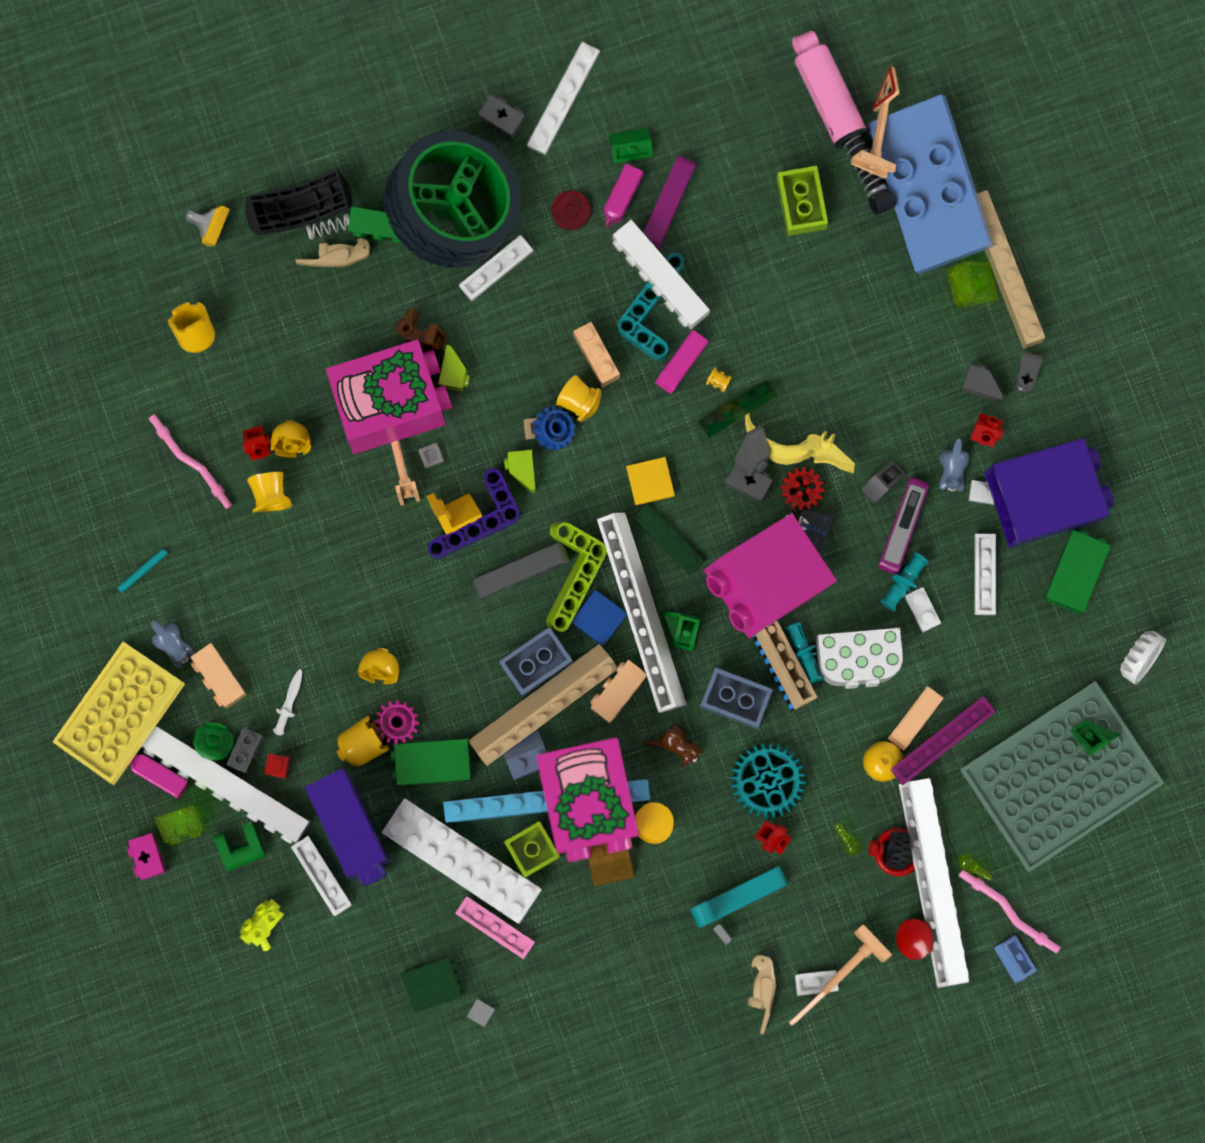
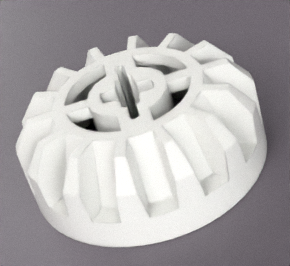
(1142, 656)

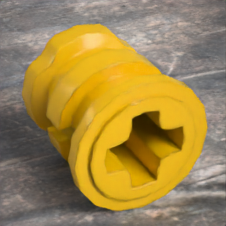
(718, 379)

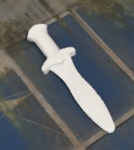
(286, 710)

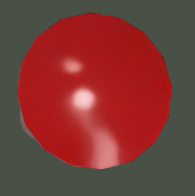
(914, 939)

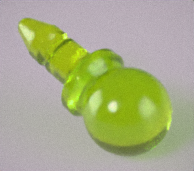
(850, 845)
(967, 863)

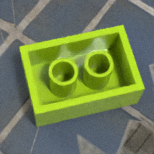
(802, 200)

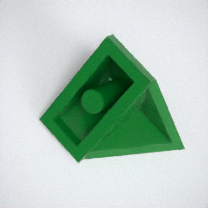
(682, 629)
(1092, 736)

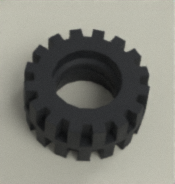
(898, 850)

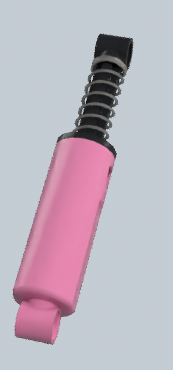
(838, 111)

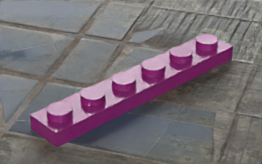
(942, 740)

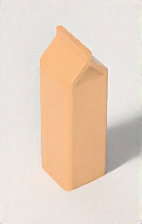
(915, 718)

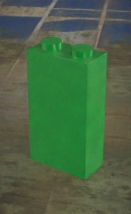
(1077, 571)
(431, 762)

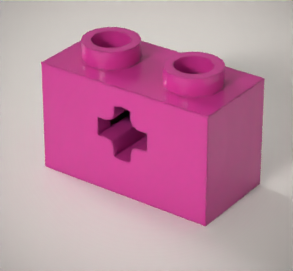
(155, 863)

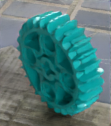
(745, 797)

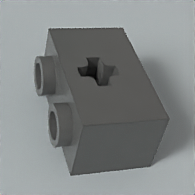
(506, 125)
(755, 492)
(245, 750)

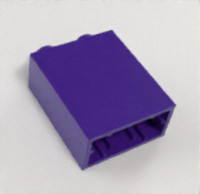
(1048, 492)
(349, 827)

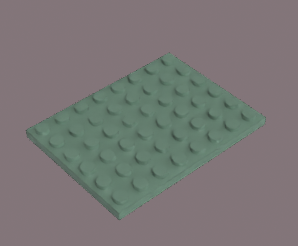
(1047, 788)

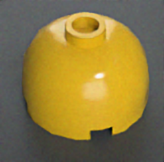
(290, 439)
(379, 665)
(880, 759)

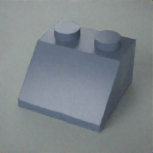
(522, 757)

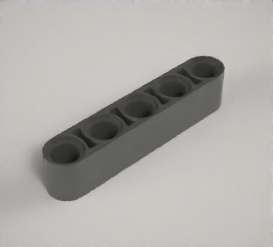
(521, 570)

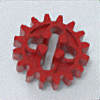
(791, 483)

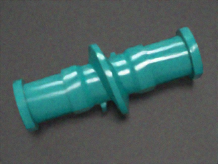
(904, 581)
(804, 653)

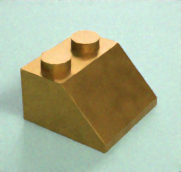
(609, 866)

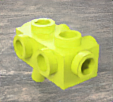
(260, 924)

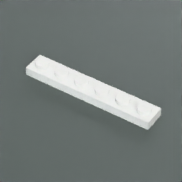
(563, 98)

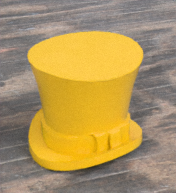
(579, 398)
(269, 492)
(654, 823)

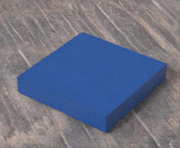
(599, 618)

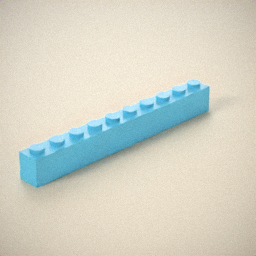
(518, 804)

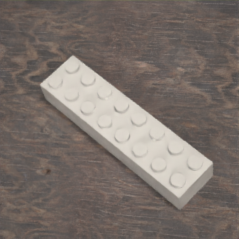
(461, 861)

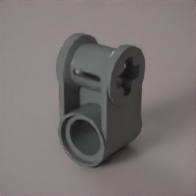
(1029, 369)

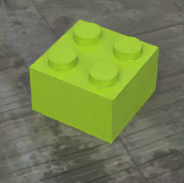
(532, 849)

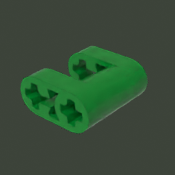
(241, 855)

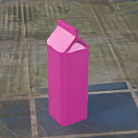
(622, 194)
(681, 362)
(159, 775)

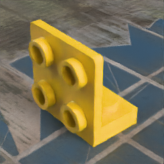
(456, 513)

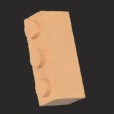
(596, 354)
(217, 676)
(618, 691)

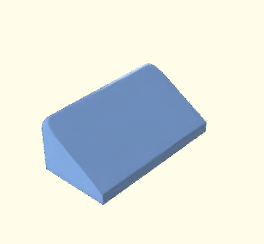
(1015, 959)

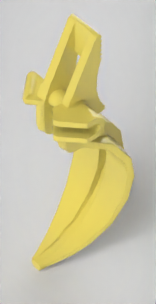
(814, 446)

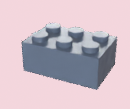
(536, 662)
(736, 698)

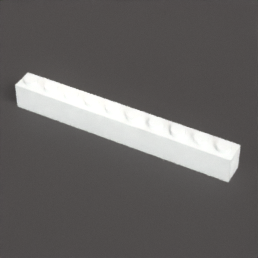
(641, 612)
(225, 785)
(934, 882)

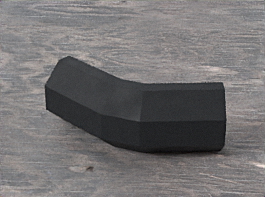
(298, 205)

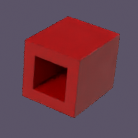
(277, 766)

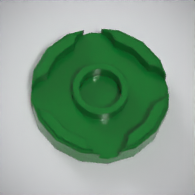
(213, 741)

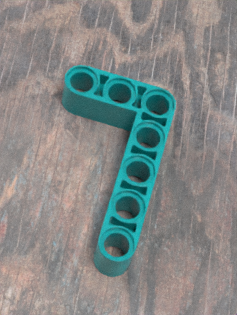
(637, 320)
(738, 897)

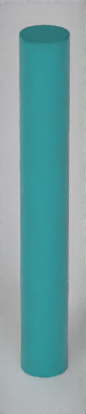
(142, 570)

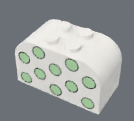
(859, 657)

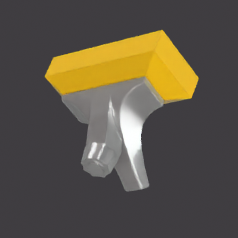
(209, 224)

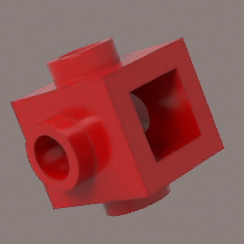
(987, 430)
(256, 443)
(773, 837)

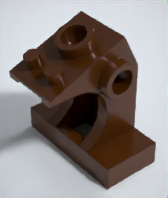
(432, 338)

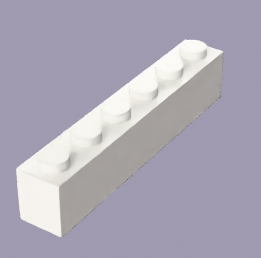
(660, 274)

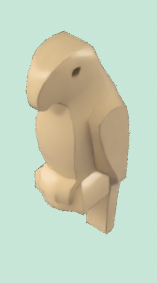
(338, 254)
(763, 987)

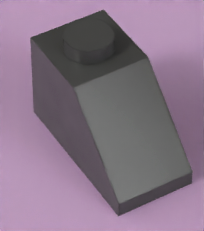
(981, 383)
(754, 452)
(883, 481)

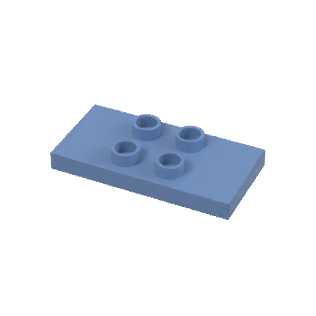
(932, 186)

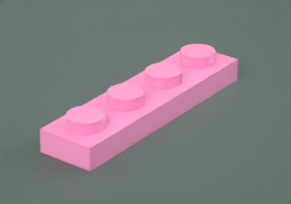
(495, 927)

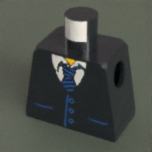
(815, 526)

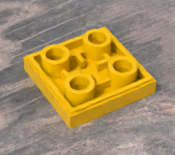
(650, 481)

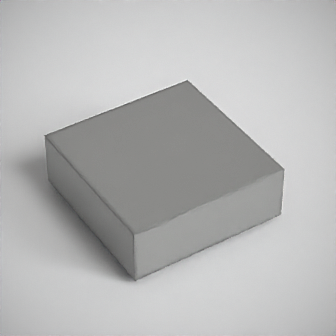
(431, 455)
(723, 935)
(480, 1013)

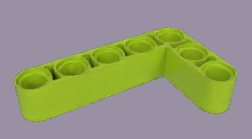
(576, 574)

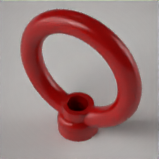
(876, 850)

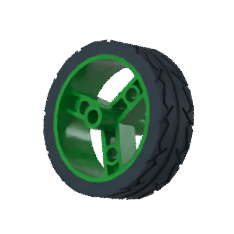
(475, 160)

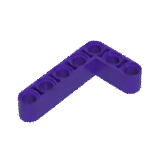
(481, 523)

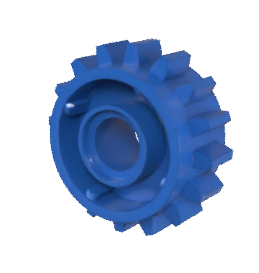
(563, 424)

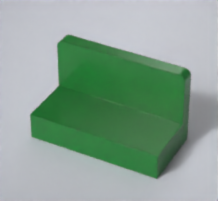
(631, 145)

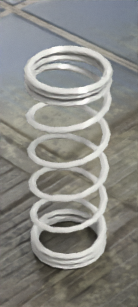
(313, 237)

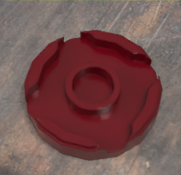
(570, 210)

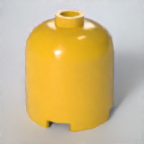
(192, 327)
(360, 743)

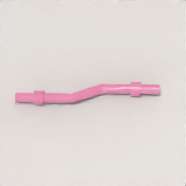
(164, 433)
(1040, 938)

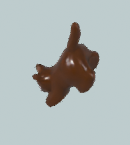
(675, 741)

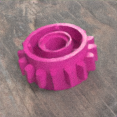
(388, 730)

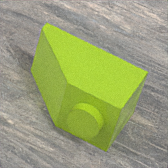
(453, 372)
(521, 468)

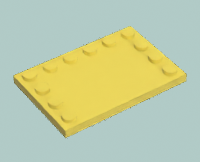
(118, 713)

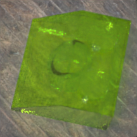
(972, 284)
(180, 825)

